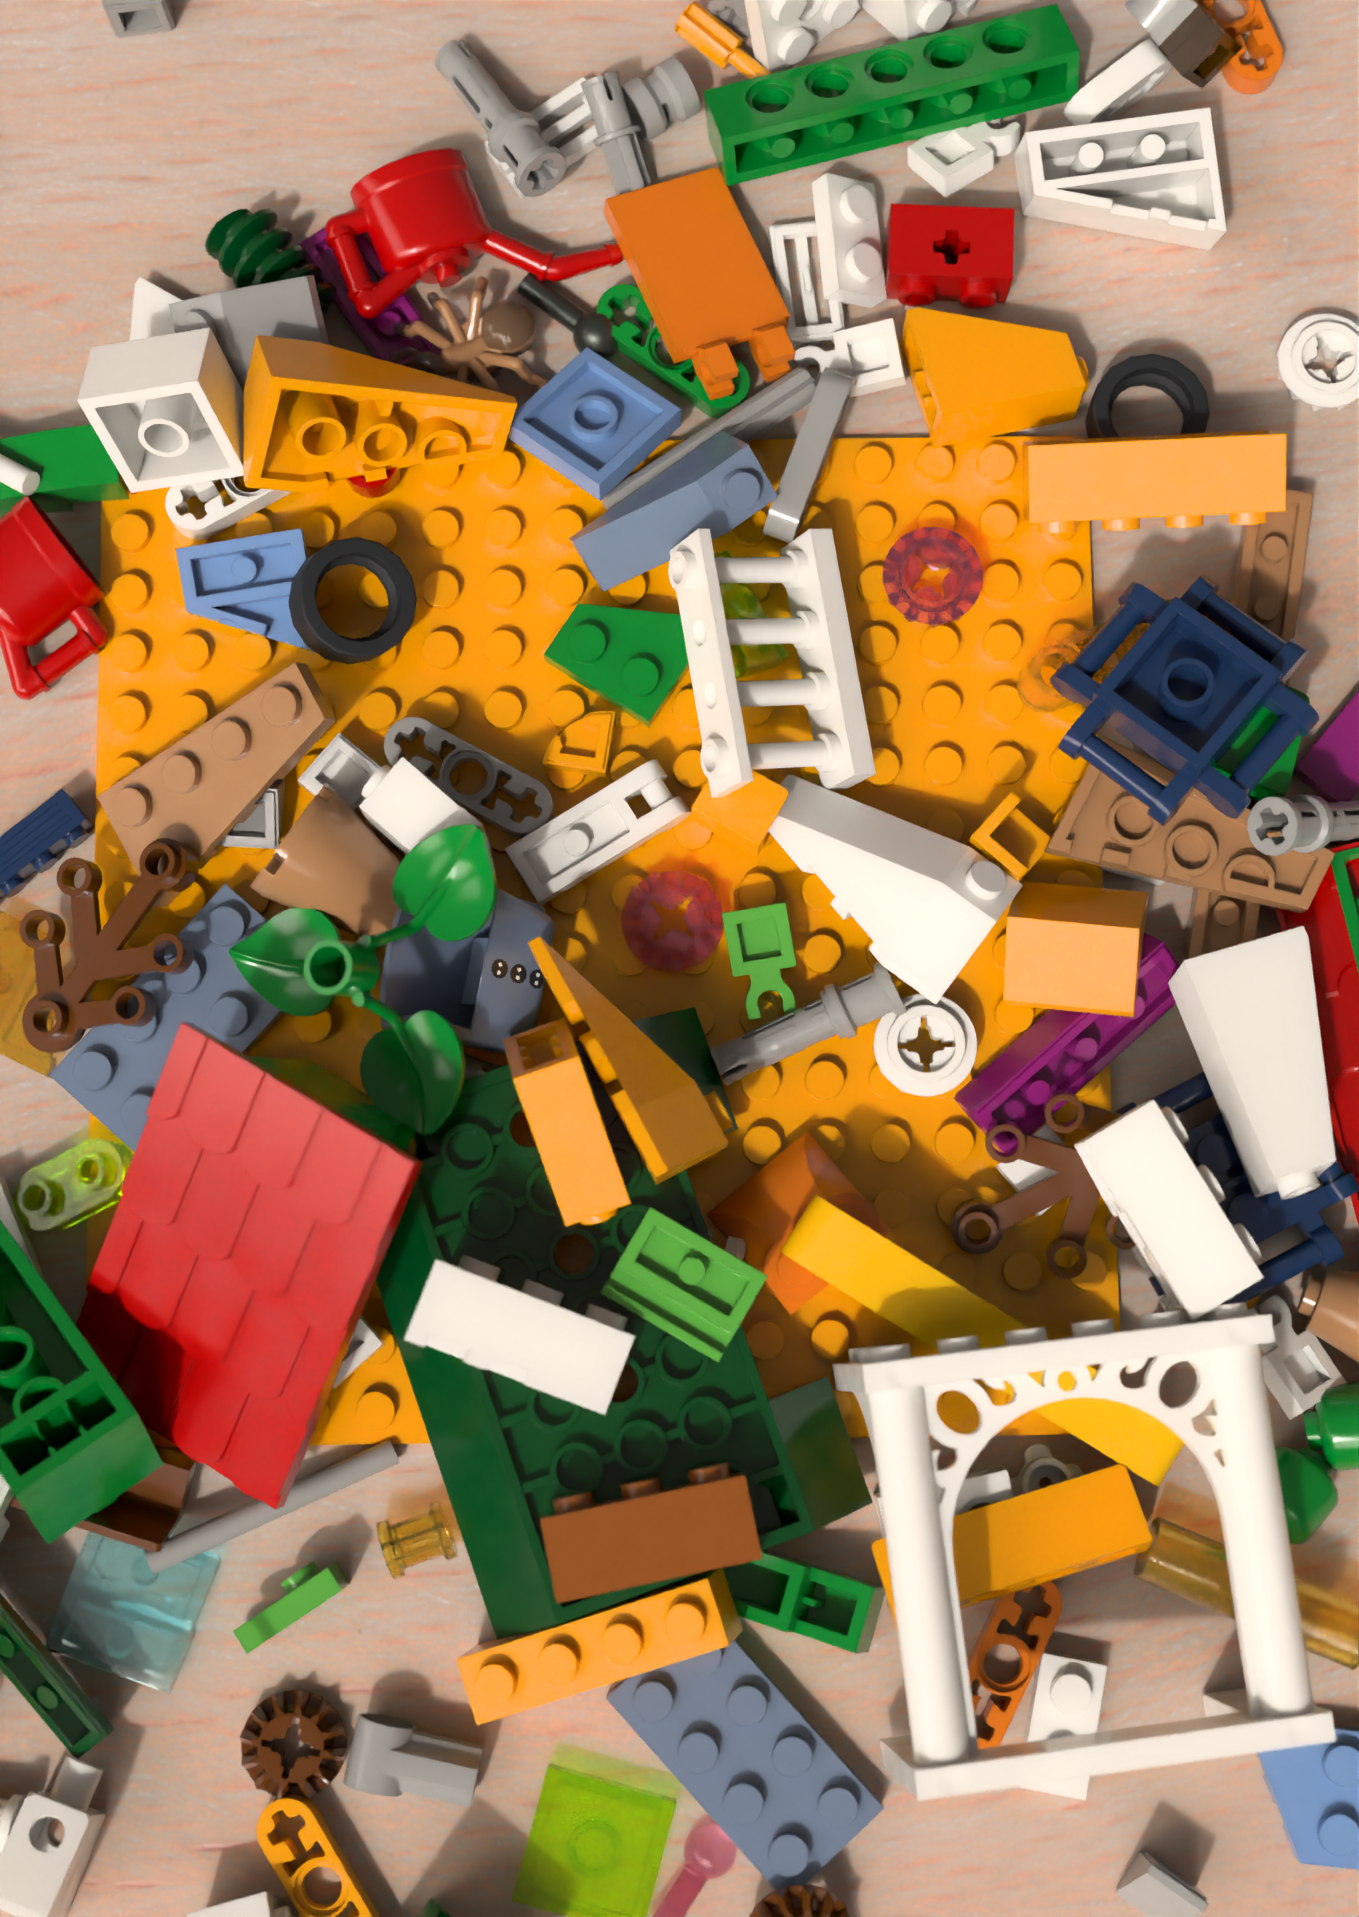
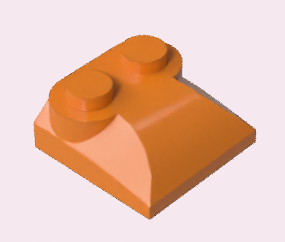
(772, 1203)

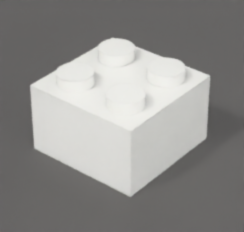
(166, 409)

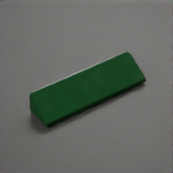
(48, 1685)

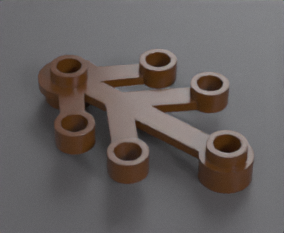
(100, 951)
(1069, 1181)

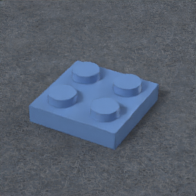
(594, 423)

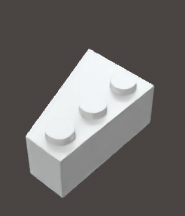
(1128, 177)
(1170, 1210)
(522, 1333)

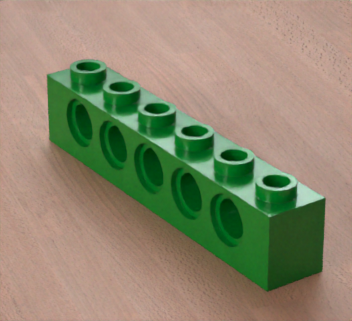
(892, 94)

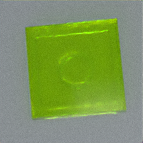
(593, 1846)

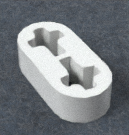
(1119, 85)

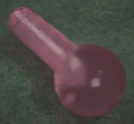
(707, 1856)

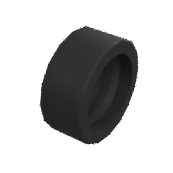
(1155, 372)
(391, 574)

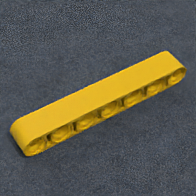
(940, 1308)

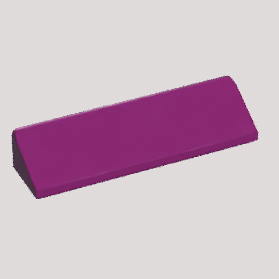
(1064, 1053)

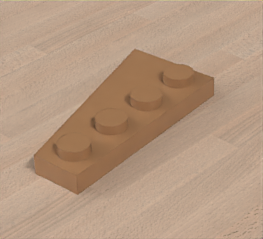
(219, 770)

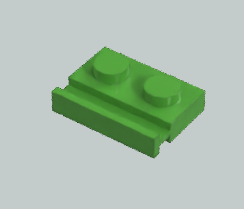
(684, 1284)

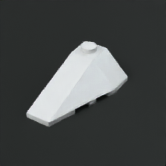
(907, 887)

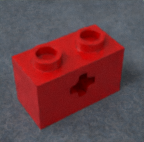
(974, 237)

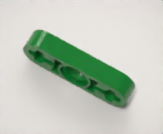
(675, 377)

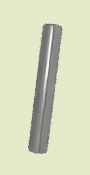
(743, 422)

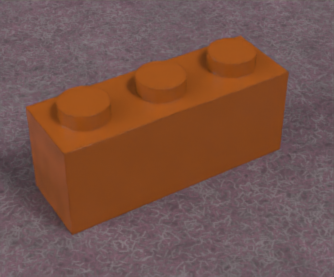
(649, 1533)

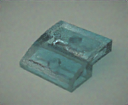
(128, 1618)

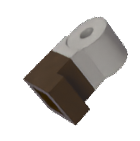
(1186, 36)

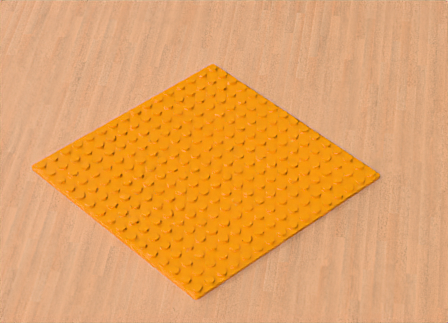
(491, 597)

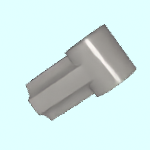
(396, 1758)

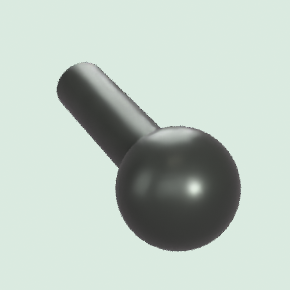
(588, 328)

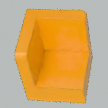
(742, 815)
(1010, 839)

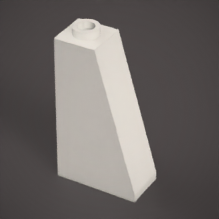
(1263, 1056)

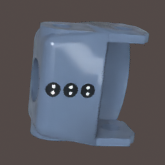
(479, 984)

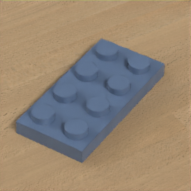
(120, 1065)
(749, 1760)

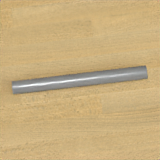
(259, 1513)

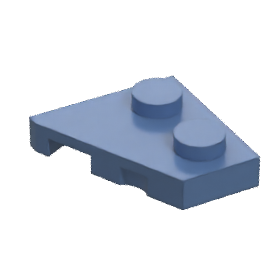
(245, 582)
(1318, 1798)

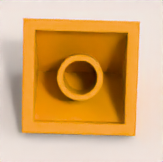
(1074, 948)

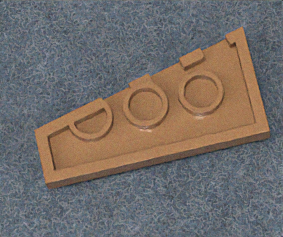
(1192, 850)

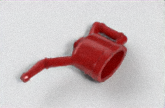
(430, 229)
(39, 592)

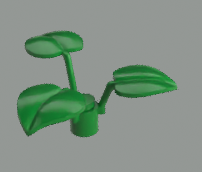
(304, 964)

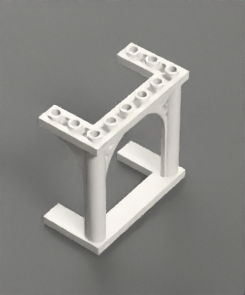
(900, 1413)

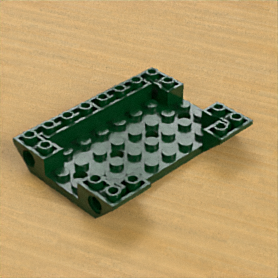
(519, 1448)

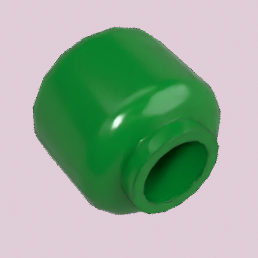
(1336, 1426)
(1306, 1491)

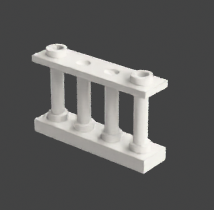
(825, 656)

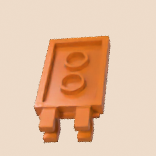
(702, 277)

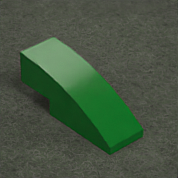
(70, 469)
(806, 1600)

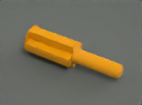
(716, 40)

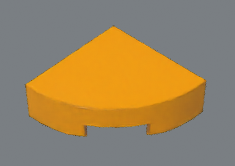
(583, 745)

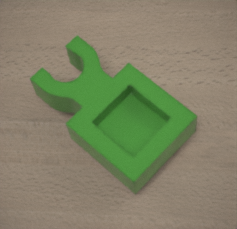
(761, 946)
(304, 1593)

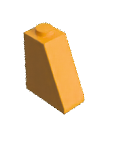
(988, 375)
(566, 1123)

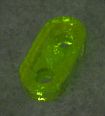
(69, 1187)

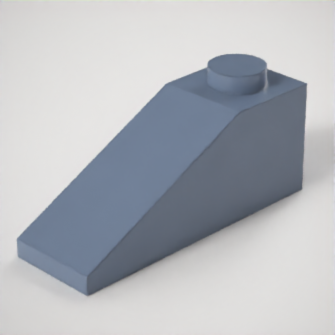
(706, 489)

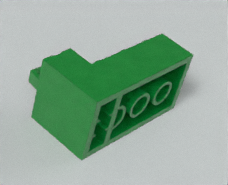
(63, 1420)

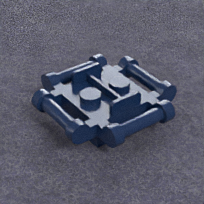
(1185, 697)
(1261, 1215)

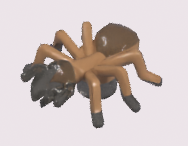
(479, 344)

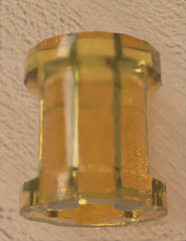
(416, 1540)

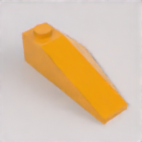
(344, 415)
(650, 1092)

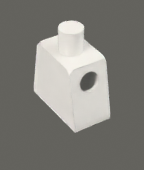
(34, 1872)

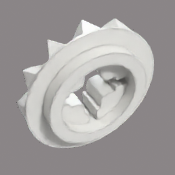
(1336, 339)
(947, 1066)

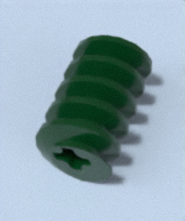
(259, 254)

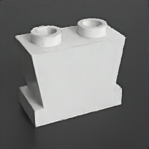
(408, 807)

